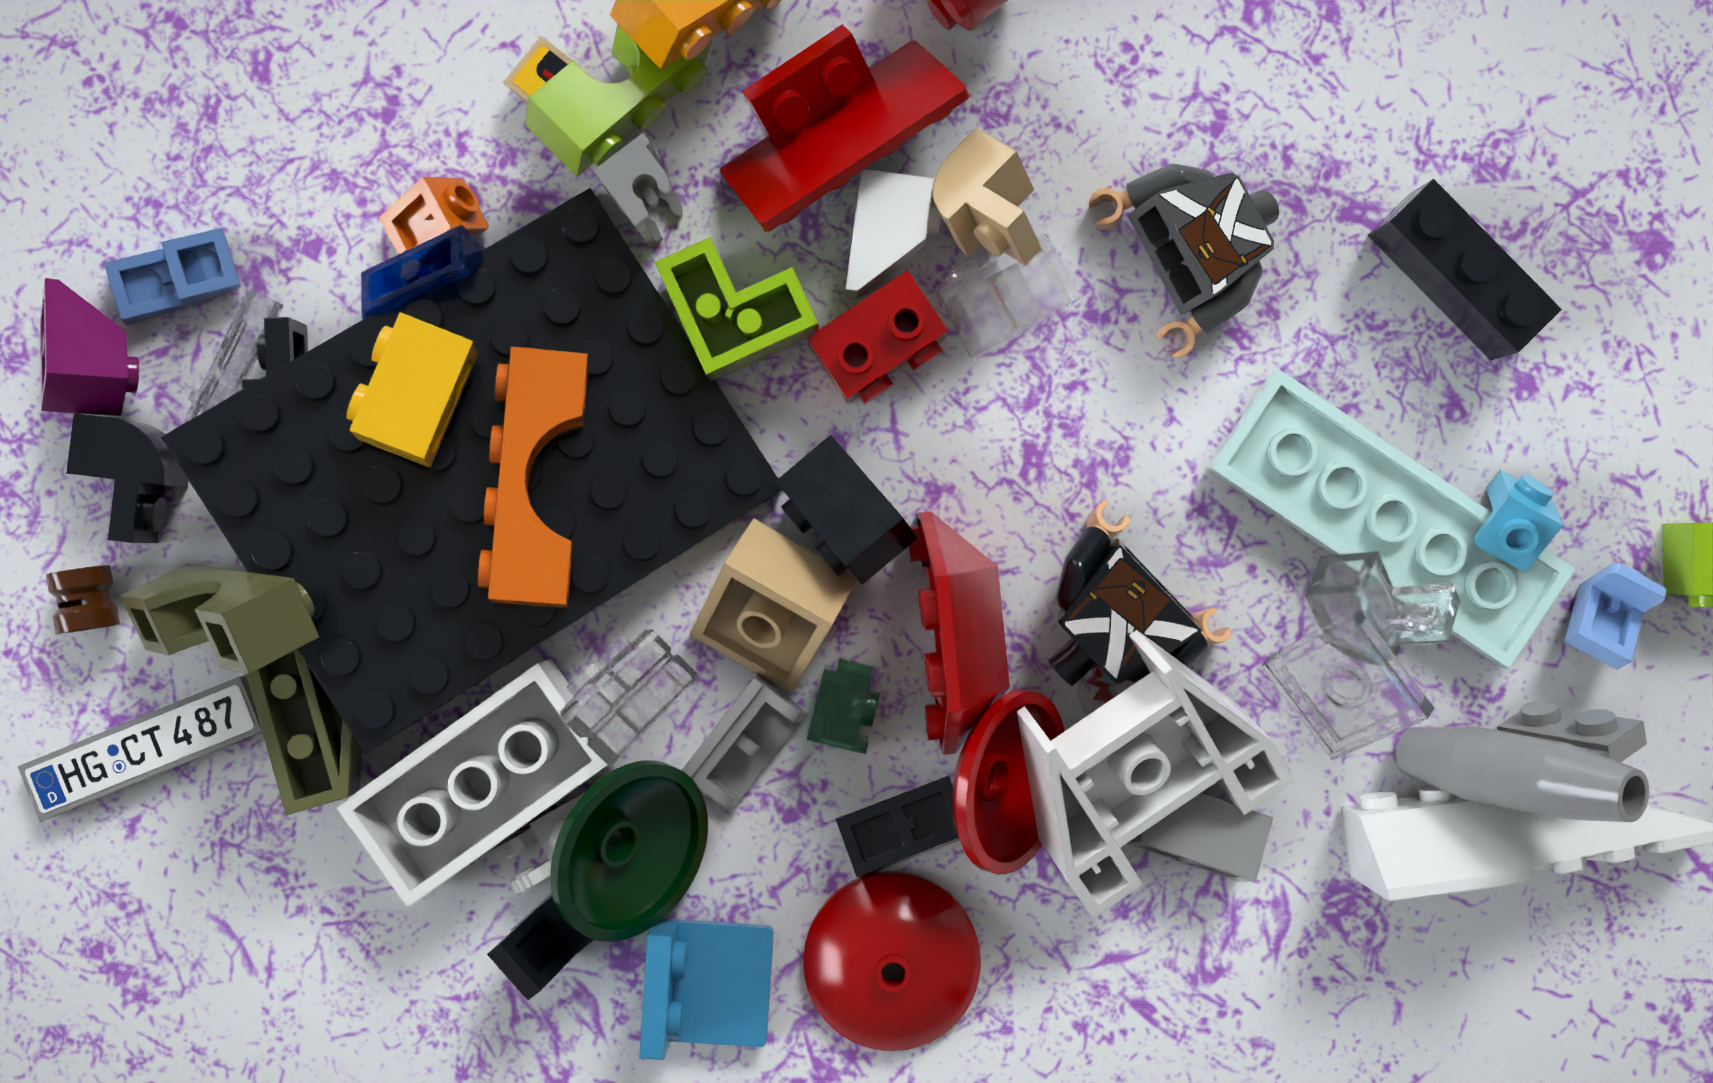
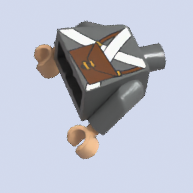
(1200, 238)

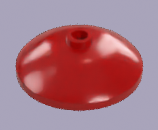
(992, 784)
(884, 922)

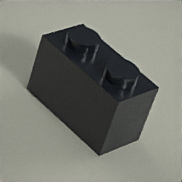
(846, 510)

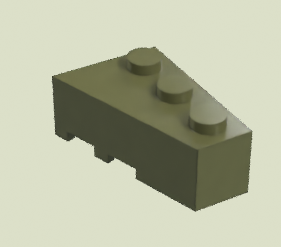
(304, 735)

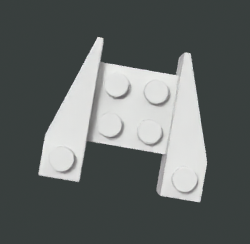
(1138, 765)

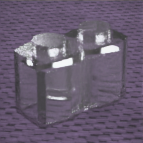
(1006, 296)

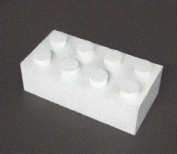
(472, 784)

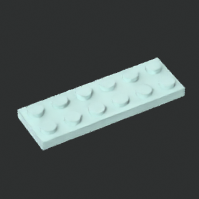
(1368, 496)

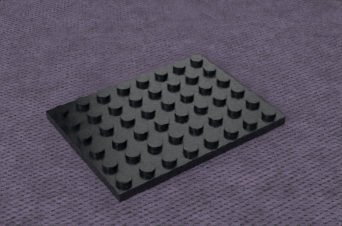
(400, 543)

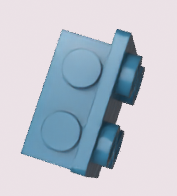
(705, 985)

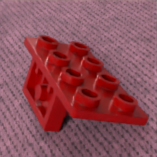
(833, 119)

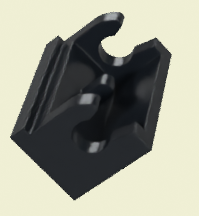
(899, 827)

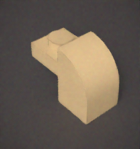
(980, 198)

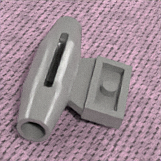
(1536, 763)

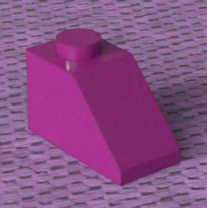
(82, 356)

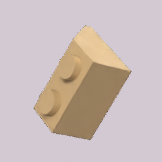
(772, 605)

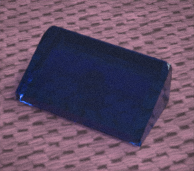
(419, 271)

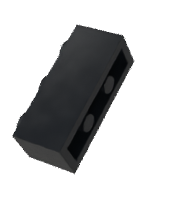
(1464, 271)

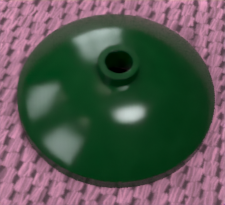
(629, 850)

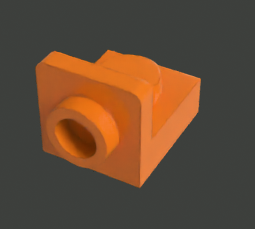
(431, 209)

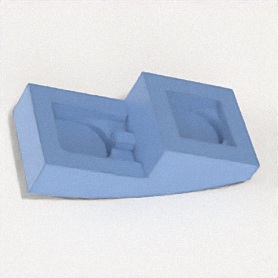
(173, 277)

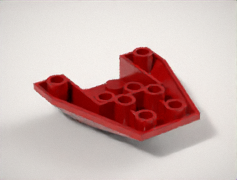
(968, 629)

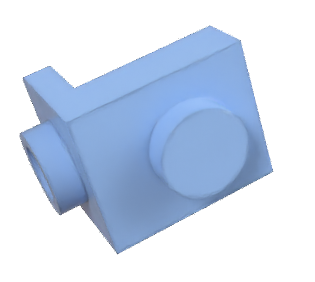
(1611, 613)

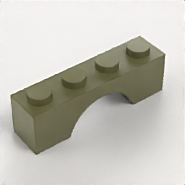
(241, 614)

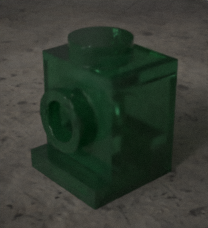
(844, 705)

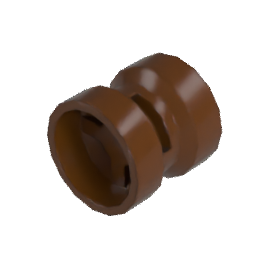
(82, 584)

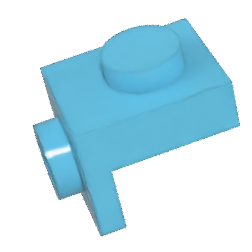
(1521, 520)

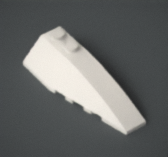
(1461, 845)

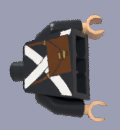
(1110, 595)

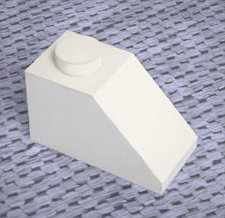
(889, 226)

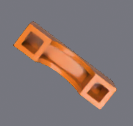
(542, 401)

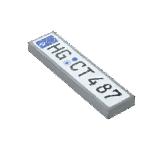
(141, 748)

